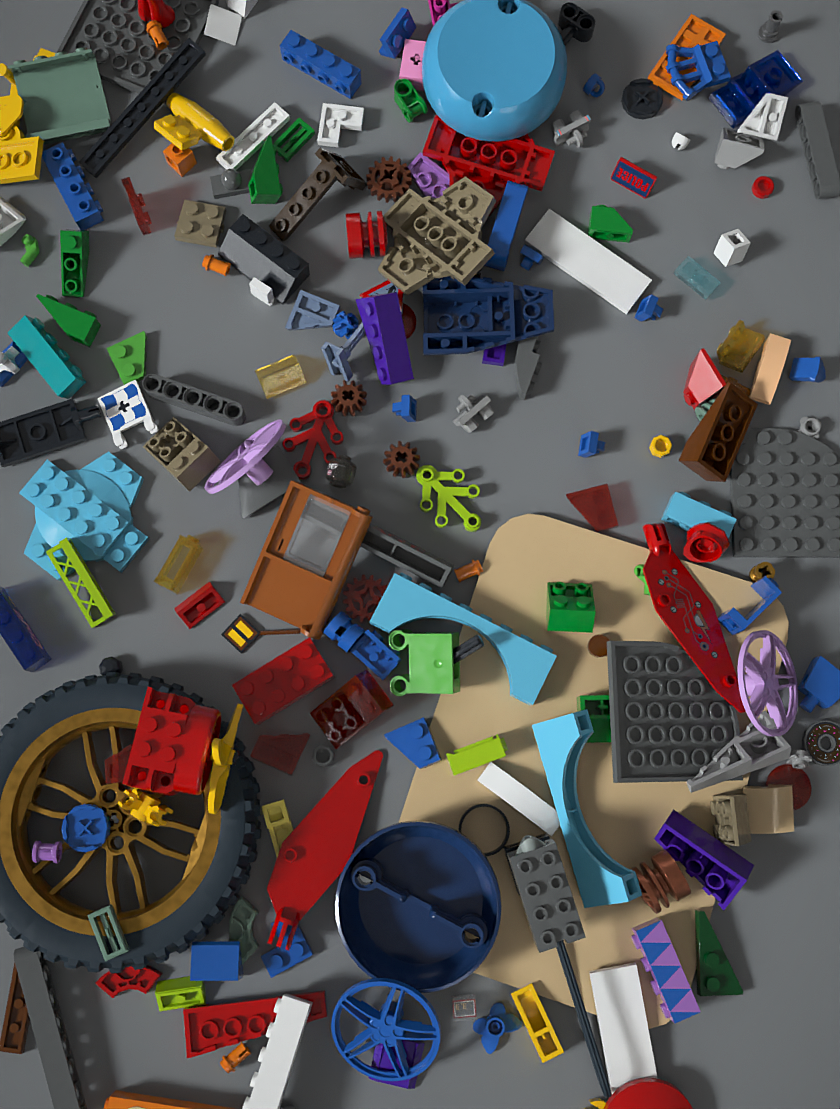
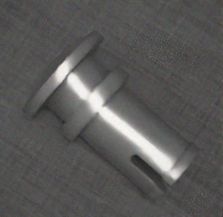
(770, 30)

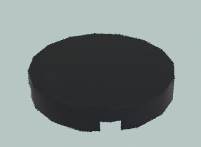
(642, 99)

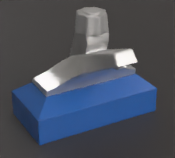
(10, 362)

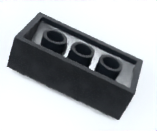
(263, 257)

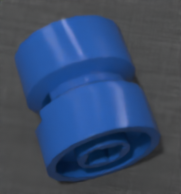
(349, 637)

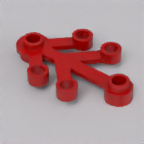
(313, 436)

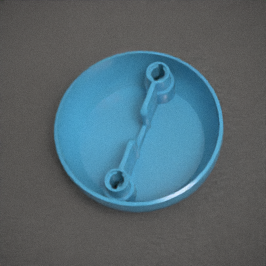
(496, 63)

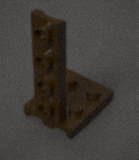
(331, 169)

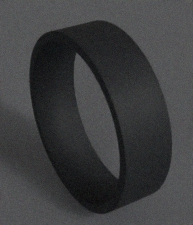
(505, 819)

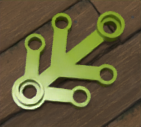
(447, 494)

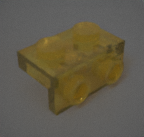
(739, 347)

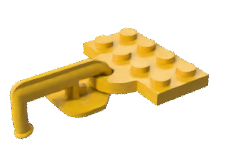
(18, 155)

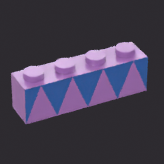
(665, 969)

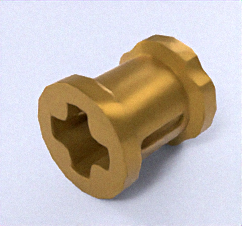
(767, 569)

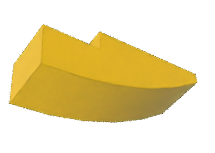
(537, 1023)

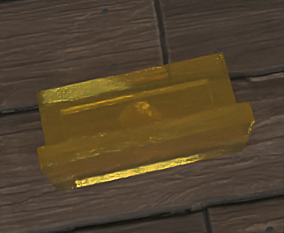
(280, 376)

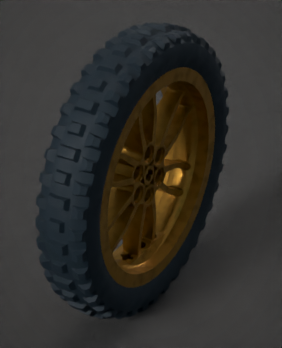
(216, 861)

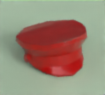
(705, 543)

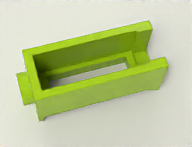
(477, 754)

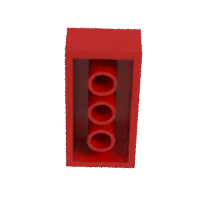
(283, 681)

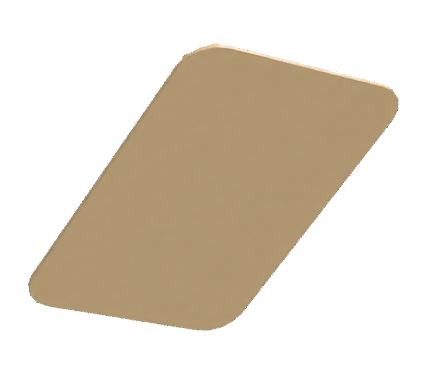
(619, 815)

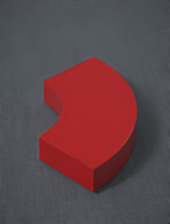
(129, 978)

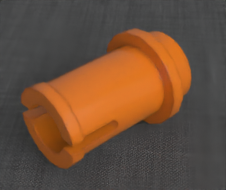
(155, 30)
(216, 265)
(469, 570)
(235, 1057)

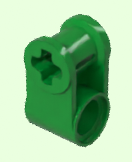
(411, 102)

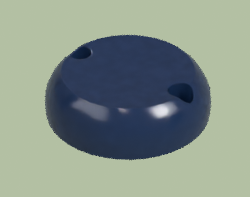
(421, 900)

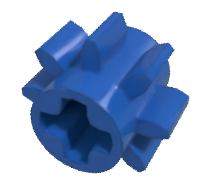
(345, 324)

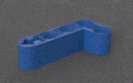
(506, 224)

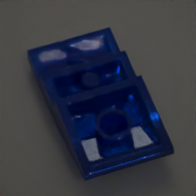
(745, 90)

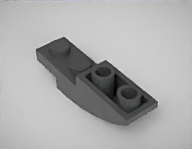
(526, 365)

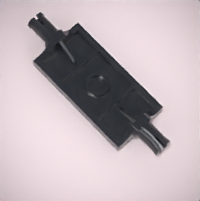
(43, 431)

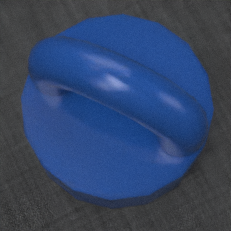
(592, 83)

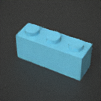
(686, 513)

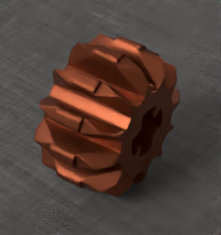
(348, 405)
(403, 452)

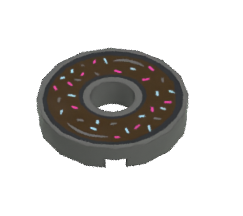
(812, 738)

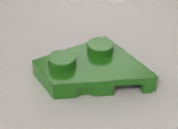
(130, 357)

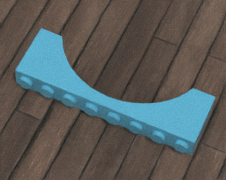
(524, 661)
(597, 874)

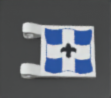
(125, 409)

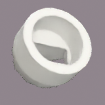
(681, 140)

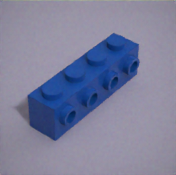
(320, 64)
(72, 187)

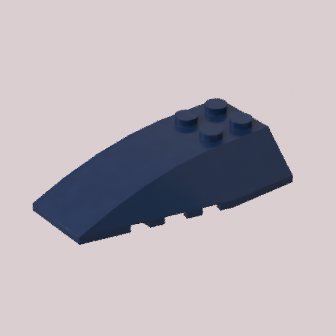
(482, 314)

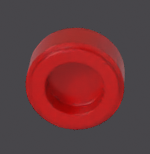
(763, 187)

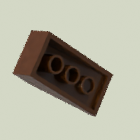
(719, 435)

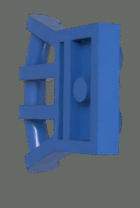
(708, 62)

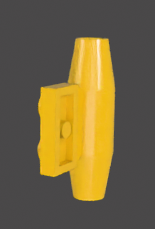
(191, 125)

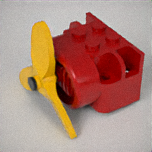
(177, 748)

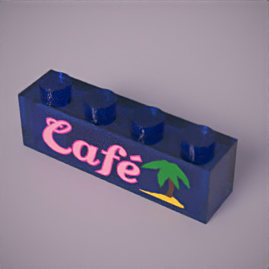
(20, 636)

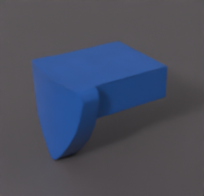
(808, 370)

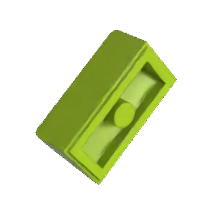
(180, 993)

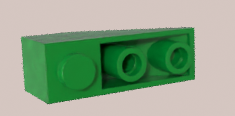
(264, 181)
(74, 261)
(77, 325)

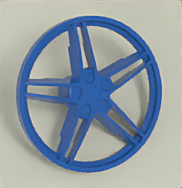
(386, 1028)

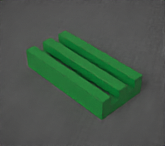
(299, 139)

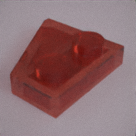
(136, 202)

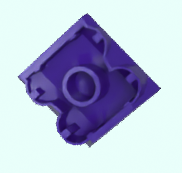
(381, 1061)

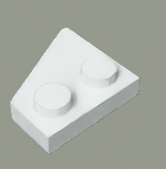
(765, 118)

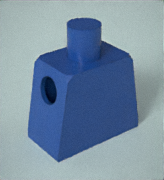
(820, 685)

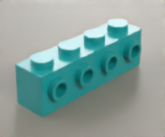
(47, 357)

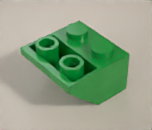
(570, 607)
(599, 713)

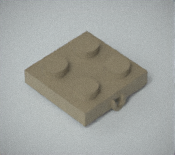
(200, 223)

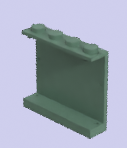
(62, 96)

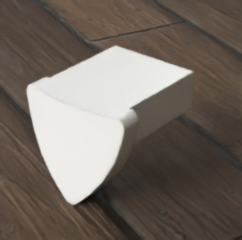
(262, 291)

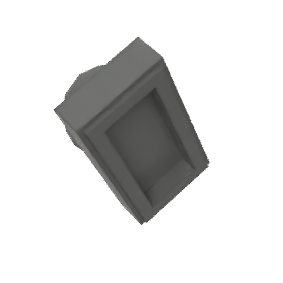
(230, 183)

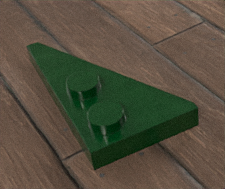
(713, 969)

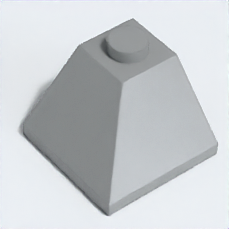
(737, 149)

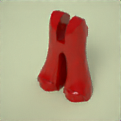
(156, 10)

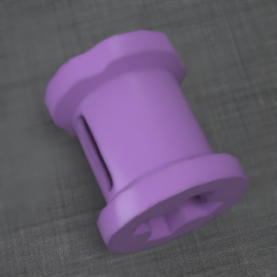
(47, 851)

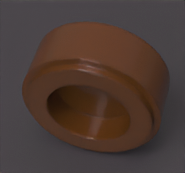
(598, 646)

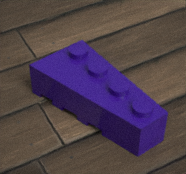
(386, 337)
(704, 857)

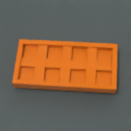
(693, 32)

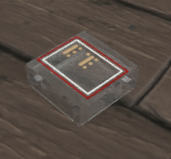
(464, 1008)

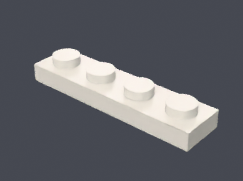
(254, 137)

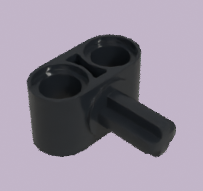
(573, 21)

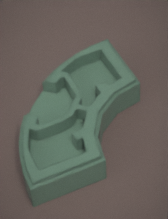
(241, 927)

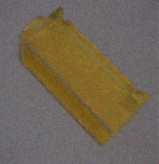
(178, 581)

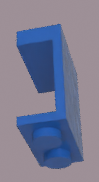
(735, 622)

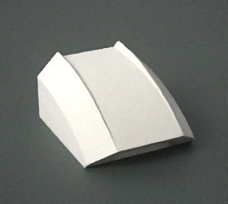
(10, 220)

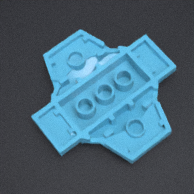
(87, 507)

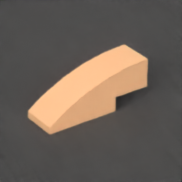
(769, 368)

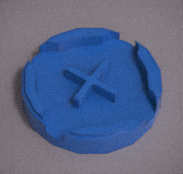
(86, 827)

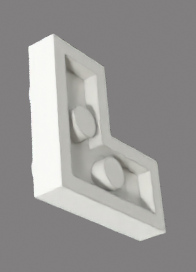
(334, 119)

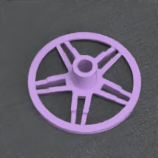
(248, 460)
(763, 685)

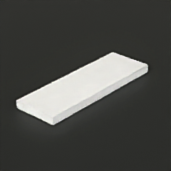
(587, 261)
(622, 1024)

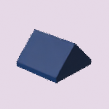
(216, 961)

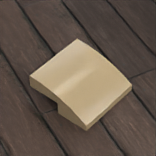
(770, 808)

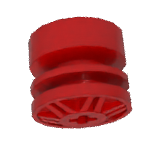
(365, 234)

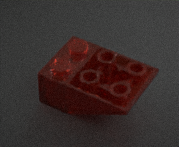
(351, 708)

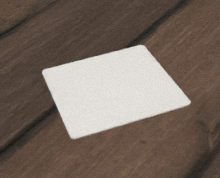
(222, 24)

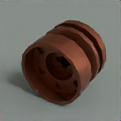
(661, 880)

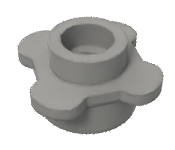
(815, 425)
(799, 759)

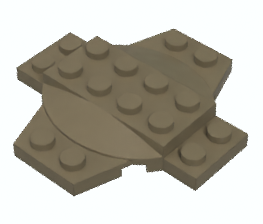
(437, 236)

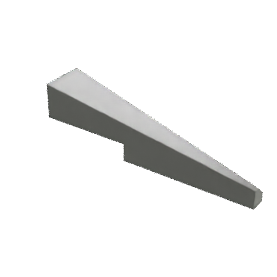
(743, 755)

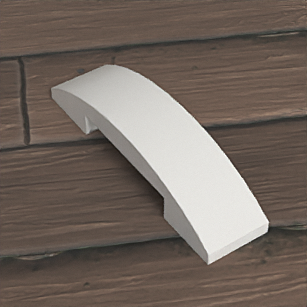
(520, 798)

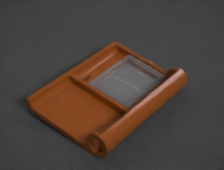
(315, 554)

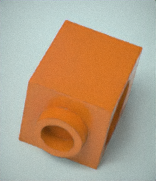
(180, 160)

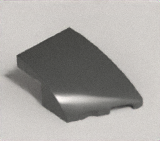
(254, 496)

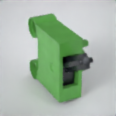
(432, 661)

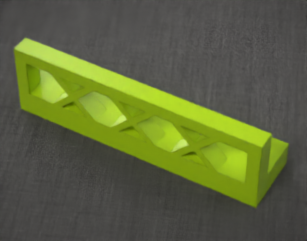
(84, 576)

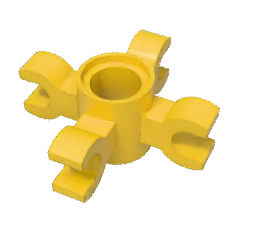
(145, 807)

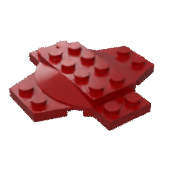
(488, 162)

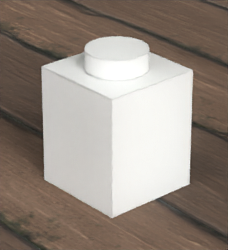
(732, 247)

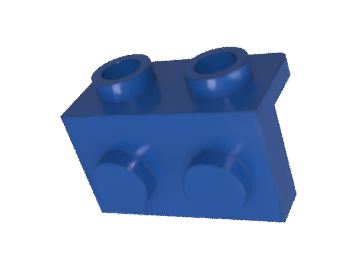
(396, 33)
(375, 654)

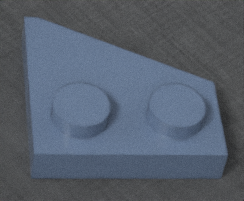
(311, 312)

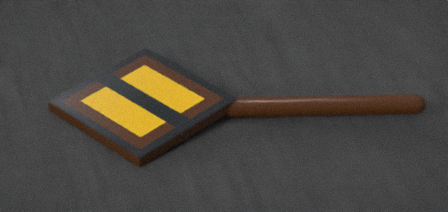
(243, 633)

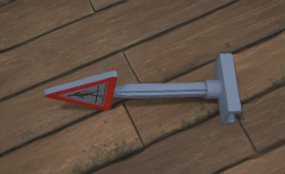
(337, 356)

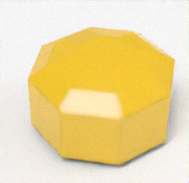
(660, 446)

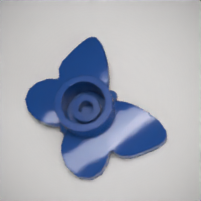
(495, 1025)

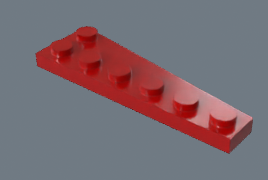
(233, 1022)

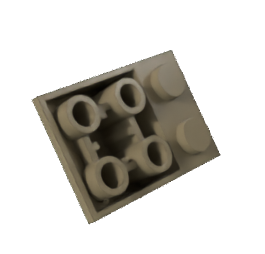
(182, 453)
(731, 819)

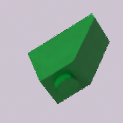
(608, 225)

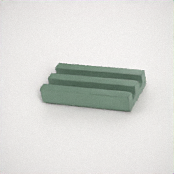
(117, 928)

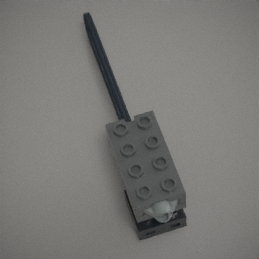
(552, 918)

